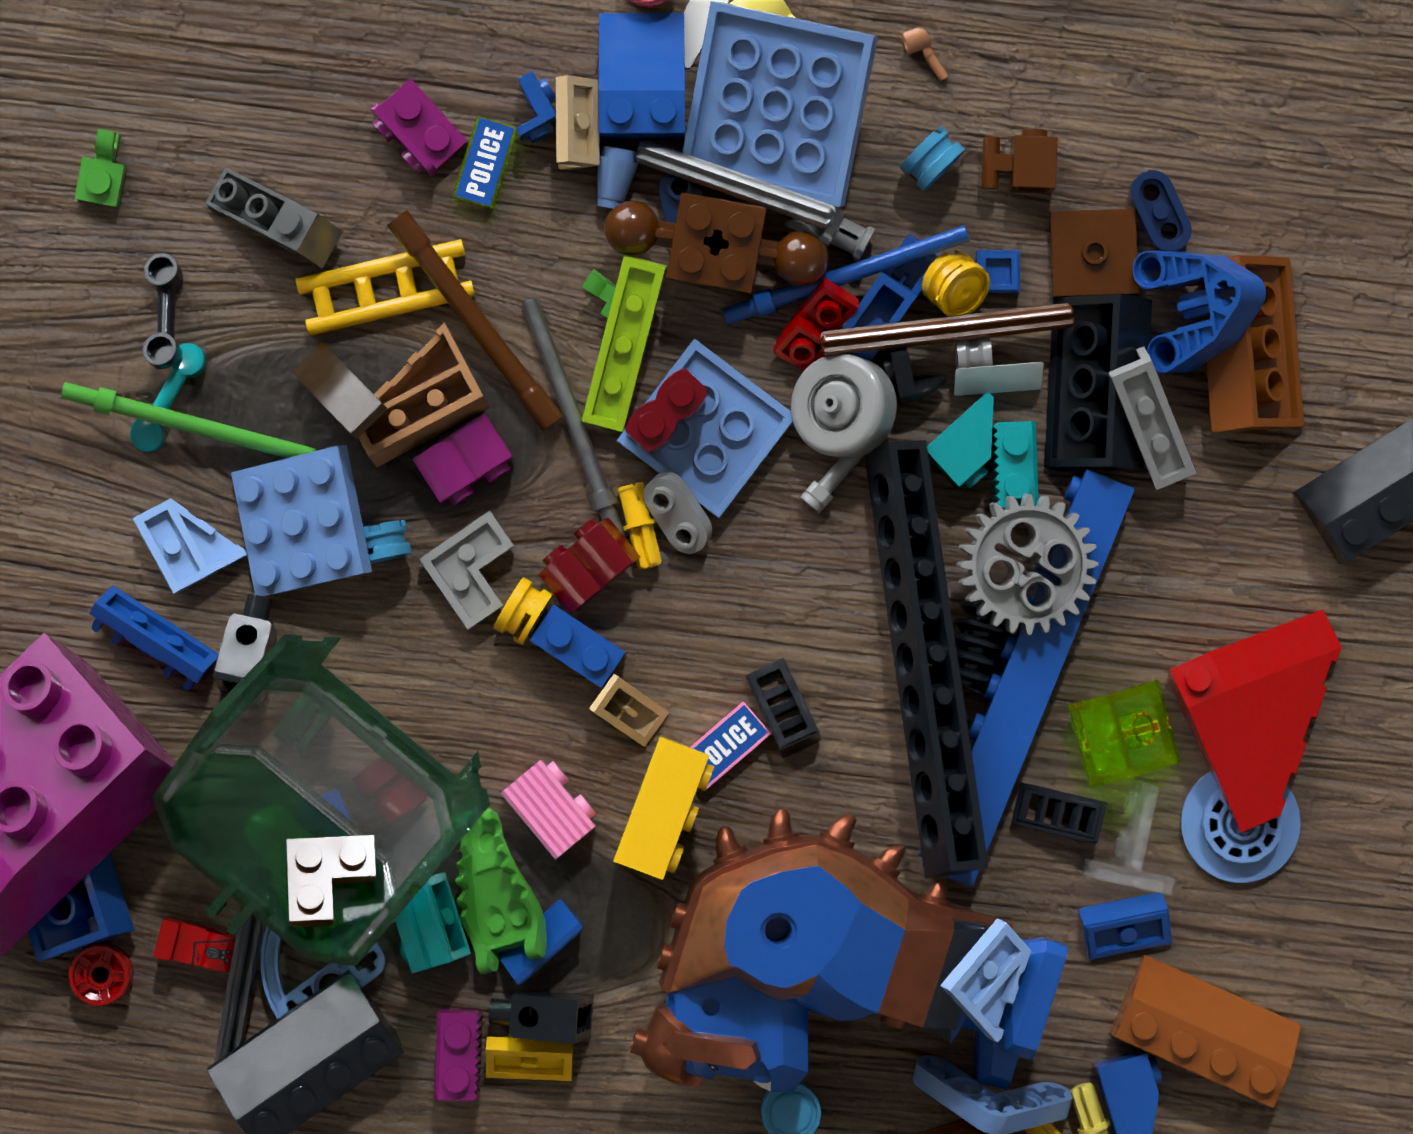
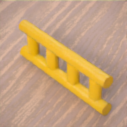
(368, 308)

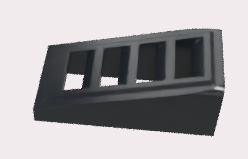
(797, 741)
(1094, 822)

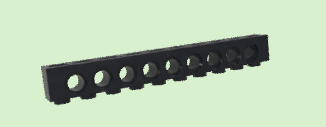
(925, 659)

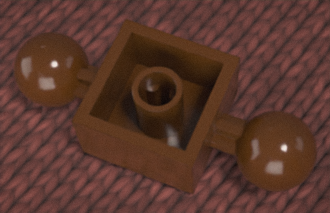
(634, 229)

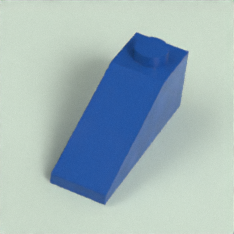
(1130, 1091)

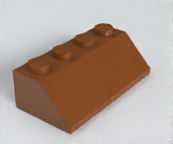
(1258, 378)
(1207, 1031)

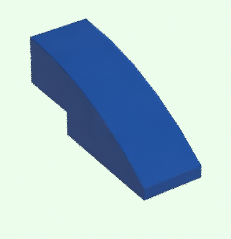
(891, 295)

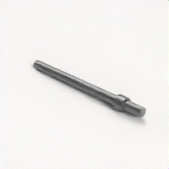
(602, 498)

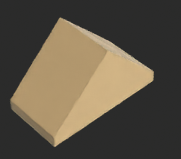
(629, 710)

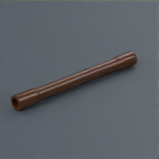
(419, 247)

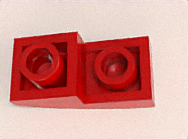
(822, 311)

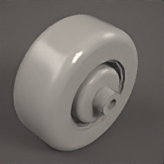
(843, 406)

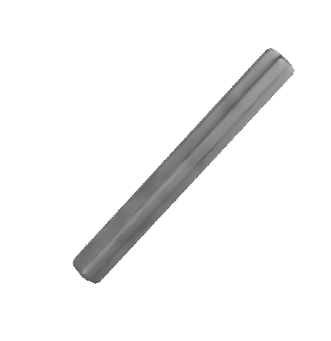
(735, 184)

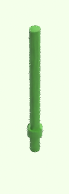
(106, 401)

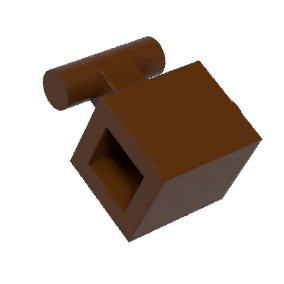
(1030, 164)

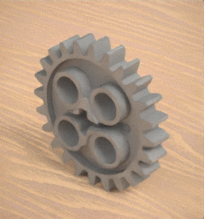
(1045, 530)

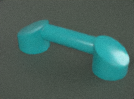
(151, 436)

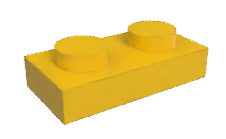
(528, 1059)

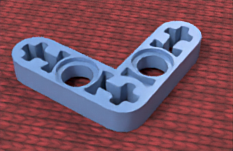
(987, 1110)

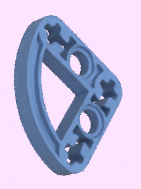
(273, 981)

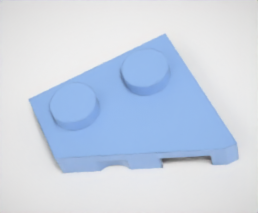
(184, 545)
(989, 977)

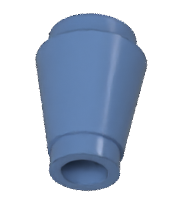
(615, 175)

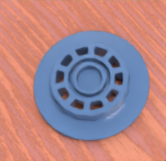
(1216, 859)

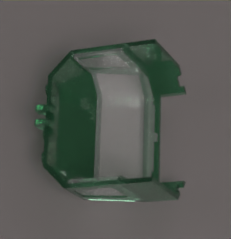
(312, 760)

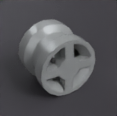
(973, 353)

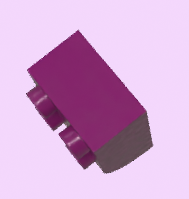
(70, 780)

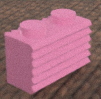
(550, 808)

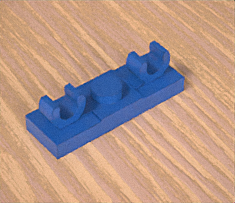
(153, 636)

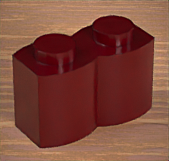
(675, 403)
(588, 564)

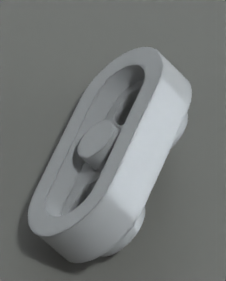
(680, 513)

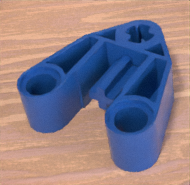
(1230, 298)

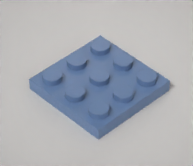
(725, 438)
(301, 521)

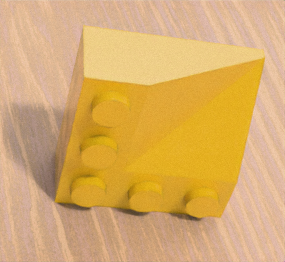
(664, 809)

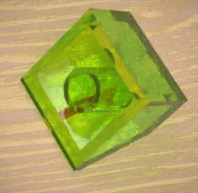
(1124, 733)

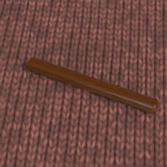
(947, 329)

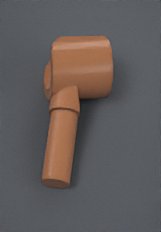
(918, 40)

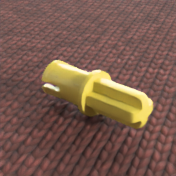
(1089, 1110)

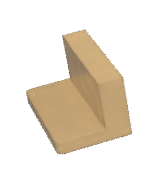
(577, 122)

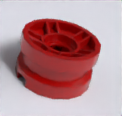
(83, 974)

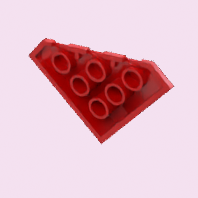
(1254, 708)

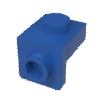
(539, 97)

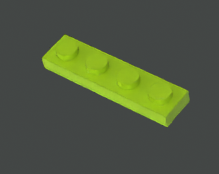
(624, 343)

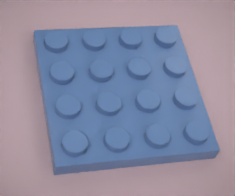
(780, 99)

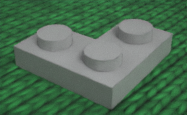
(457, 568)

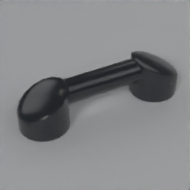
(166, 278)

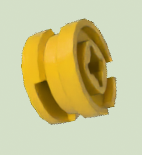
(955, 284)
(516, 613)

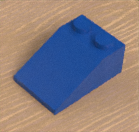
(641, 77)

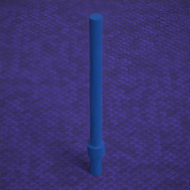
(767, 301)

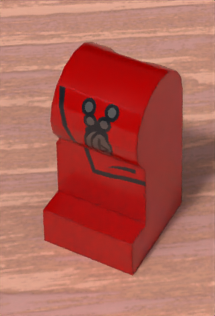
(194, 944)

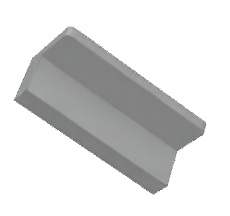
(1152, 421)

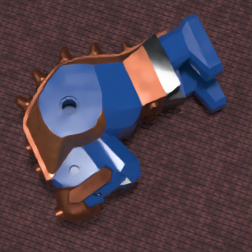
(827, 935)

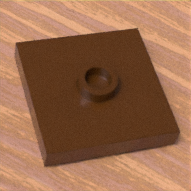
(1093, 252)

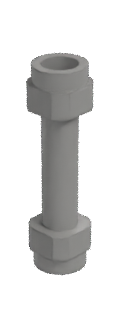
(819, 494)

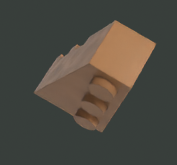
(424, 400)

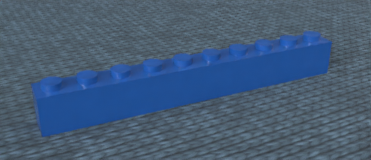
(1035, 660)

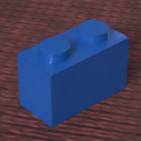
(577, 646)

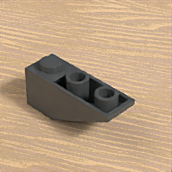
(274, 217)

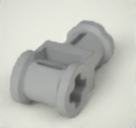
(841, 233)

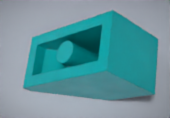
(965, 445)

